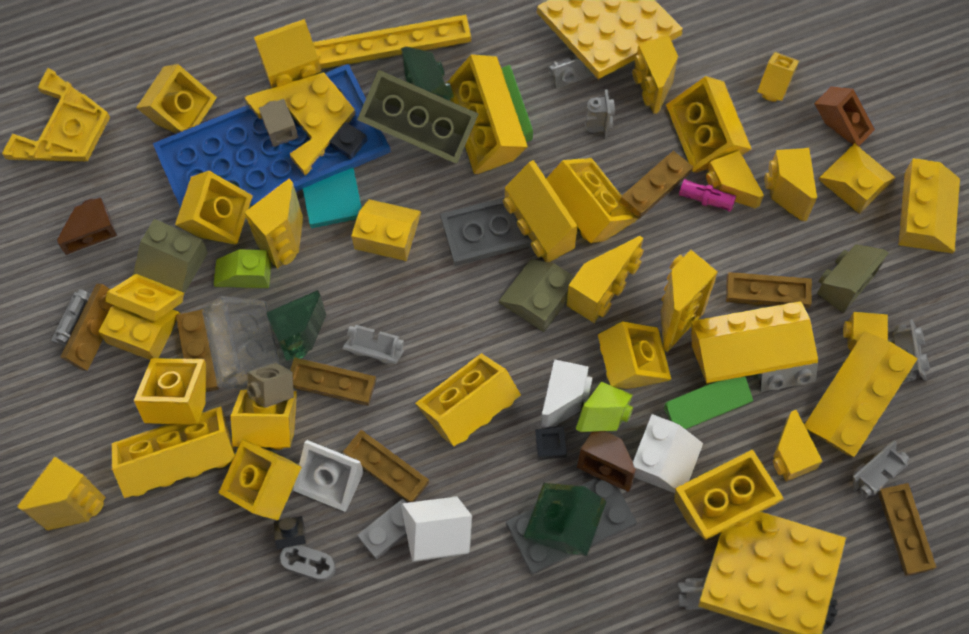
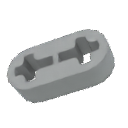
(306, 570)

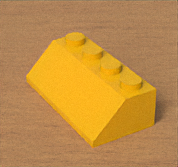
(497, 131)
(685, 296)
(753, 342)
(860, 393)
(171, 453)

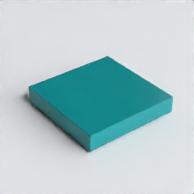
(333, 200)

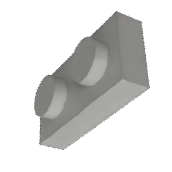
(384, 531)

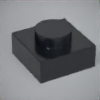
(348, 140)
(550, 443)
(289, 532)

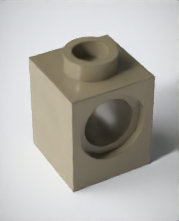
(278, 122)
(270, 385)

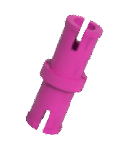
(707, 195)

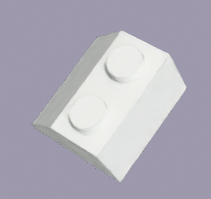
(565, 393)
(666, 454)

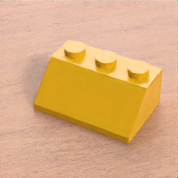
(707, 123)
(590, 199)
(929, 207)
(540, 213)
(277, 224)
(468, 399)
(726, 495)
(61, 497)

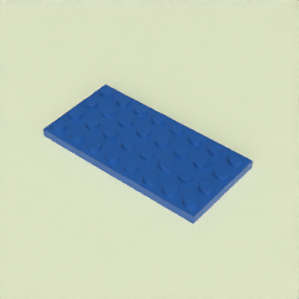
(243, 154)

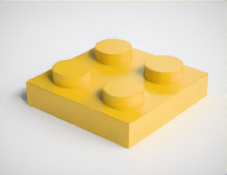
(144, 297)

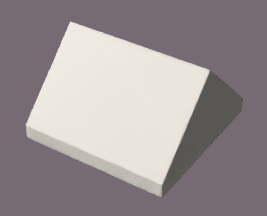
(328, 476)
(437, 528)

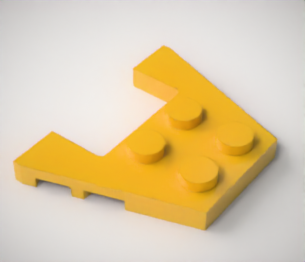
(315, 107)
(70, 130)

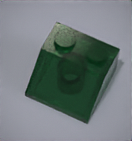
(425, 72)
(298, 324)
(565, 518)

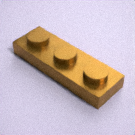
(656, 184)
(768, 289)
(85, 337)
(196, 344)
(332, 381)
(386, 467)
(906, 529)

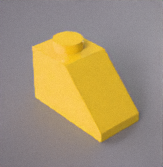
(777, 77)
(734, 177)
(870, 322)
(795, 450)

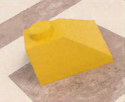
(857, 178)

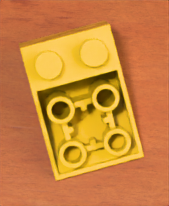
(603, 278)

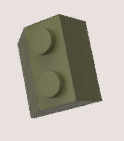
(169, 256)
(851, 275)
(538, 293)

